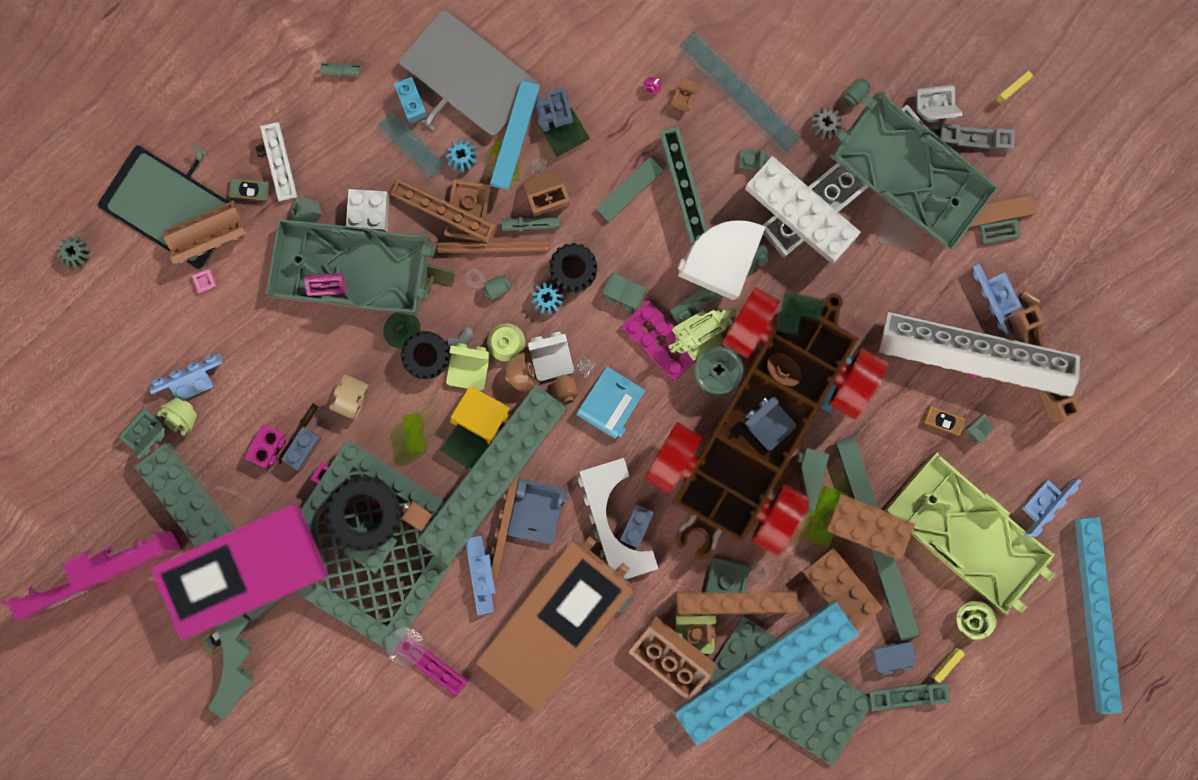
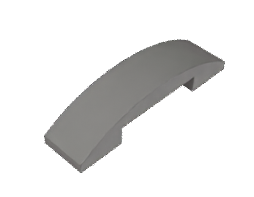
(977, 138)

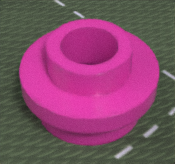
(652, 85)

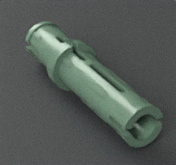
(530, 224)

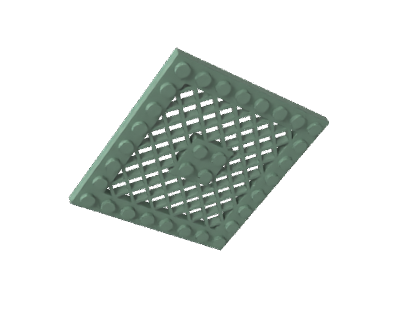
(421, 590)

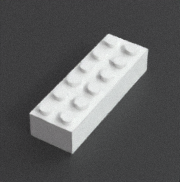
(802, 210)

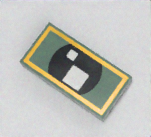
(249, 189)

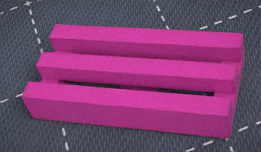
(312, 281)

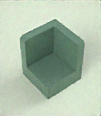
(305, 210)
(979, 429)

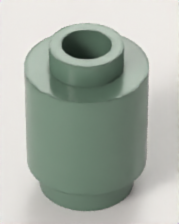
(856, 92)
(496, 287)

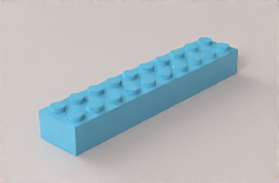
(765, 672)

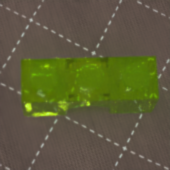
(816, 531)

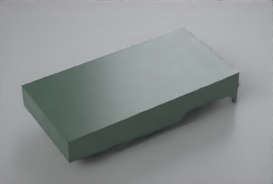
(378, 267)

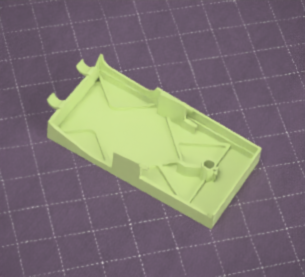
(971, 534)

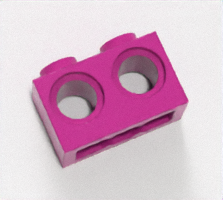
(261, 443)

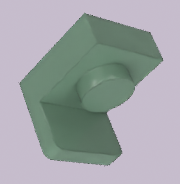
(752, 159)

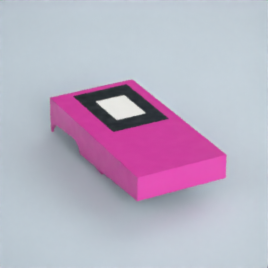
(239, 571)
(94, 573)

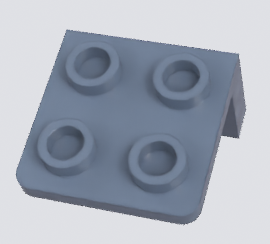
(769, 423)

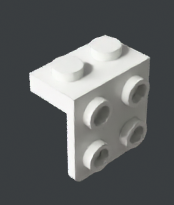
(937, 103)
(551, 356)

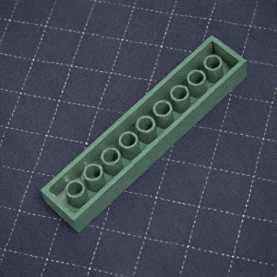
(492, 475)
(188, 501)

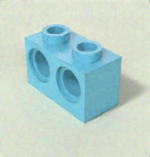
(410, 100)

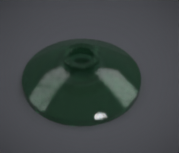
(395, 337)

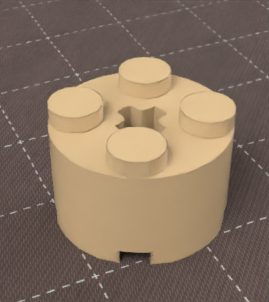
(349, 397)

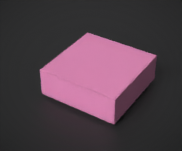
(204, 281)

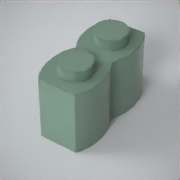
(624, 292)

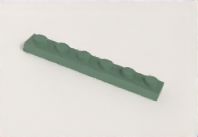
(705, 296)

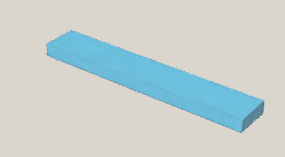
(515, 135)

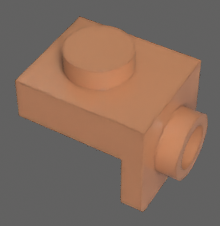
(684, 94)

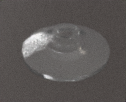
(398, 654)

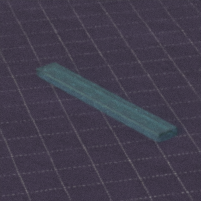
(740, 92)

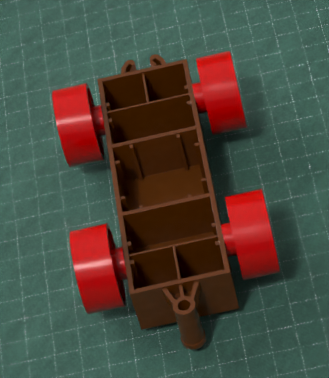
(734, 472)

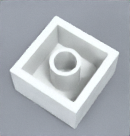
(368, 209)

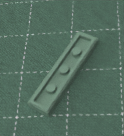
(629, 189)

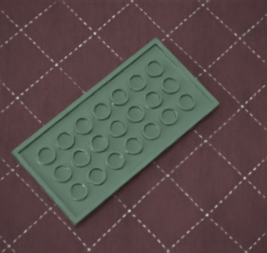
(811, 710)

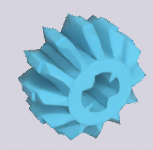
(464, 161)
(550, 304)

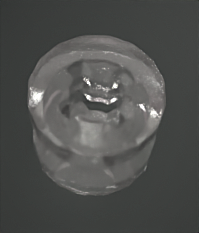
(585, 366)

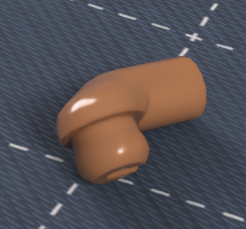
(1030, 299)

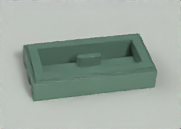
(983, 234)

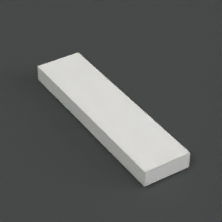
(278, 161)

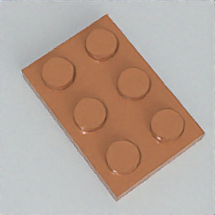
(471, 198)

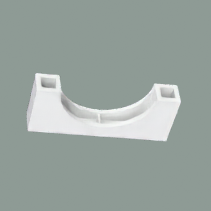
(598, 485)

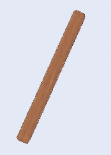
(496, 246)

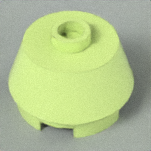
(505, 341)
(178, 415)
(976, 620)

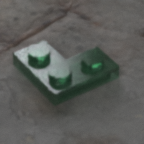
(793, 307)

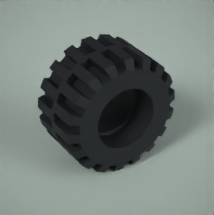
(573, 251)
(413, 342)

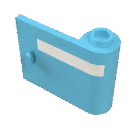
(610, 405)

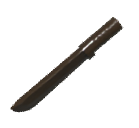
(304, 422)

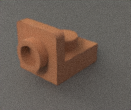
(700, 633)

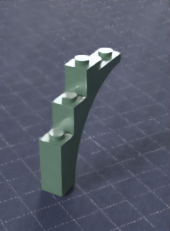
(234, 679)

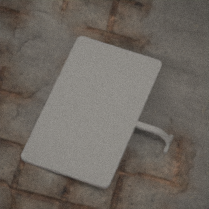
(465, 73)

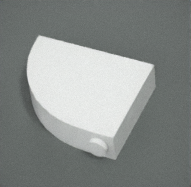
(722, 257)

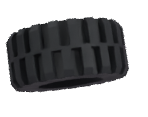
(362, 540)

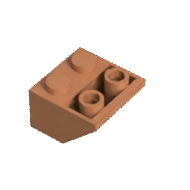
(546, 193)

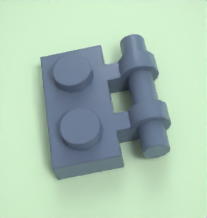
(559, 107)

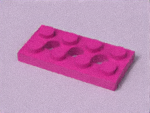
(647, 340)

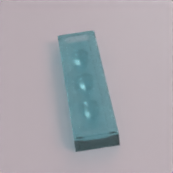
(411, 145)

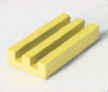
(1014, 87)
(947, 665)

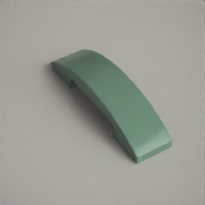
(909, 696)

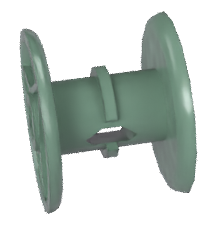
(727, 361)

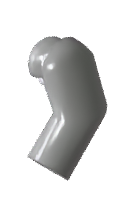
(465, 337)

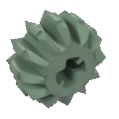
(75, 245)

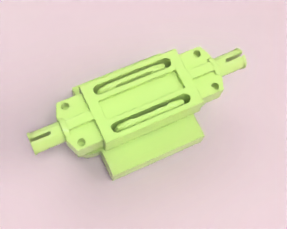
(701, 332)

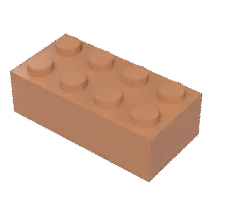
(870, 527)
(836, 581)
(672, 658)

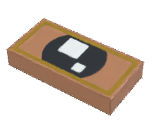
(944, 421)

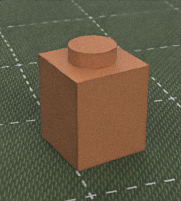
(415, 515)

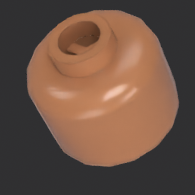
(564, 389)

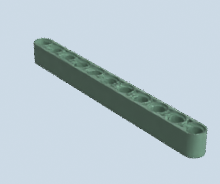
(884, 565)

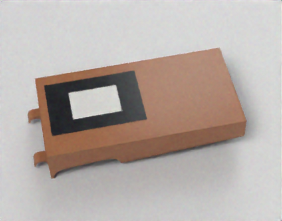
(556, 624)

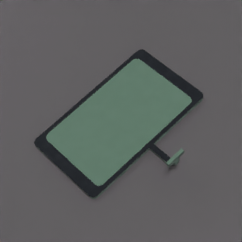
(156, 196)

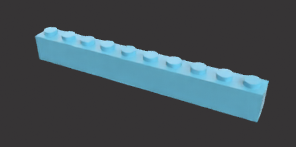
(1098, 615)

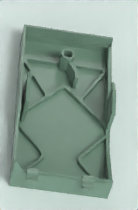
(913, 170)

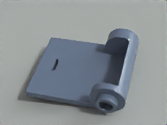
(536, 508)

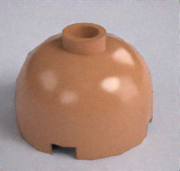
(521, 373)

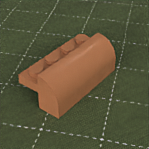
(204, 232)

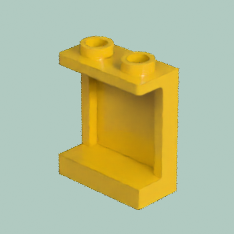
(480, 414)

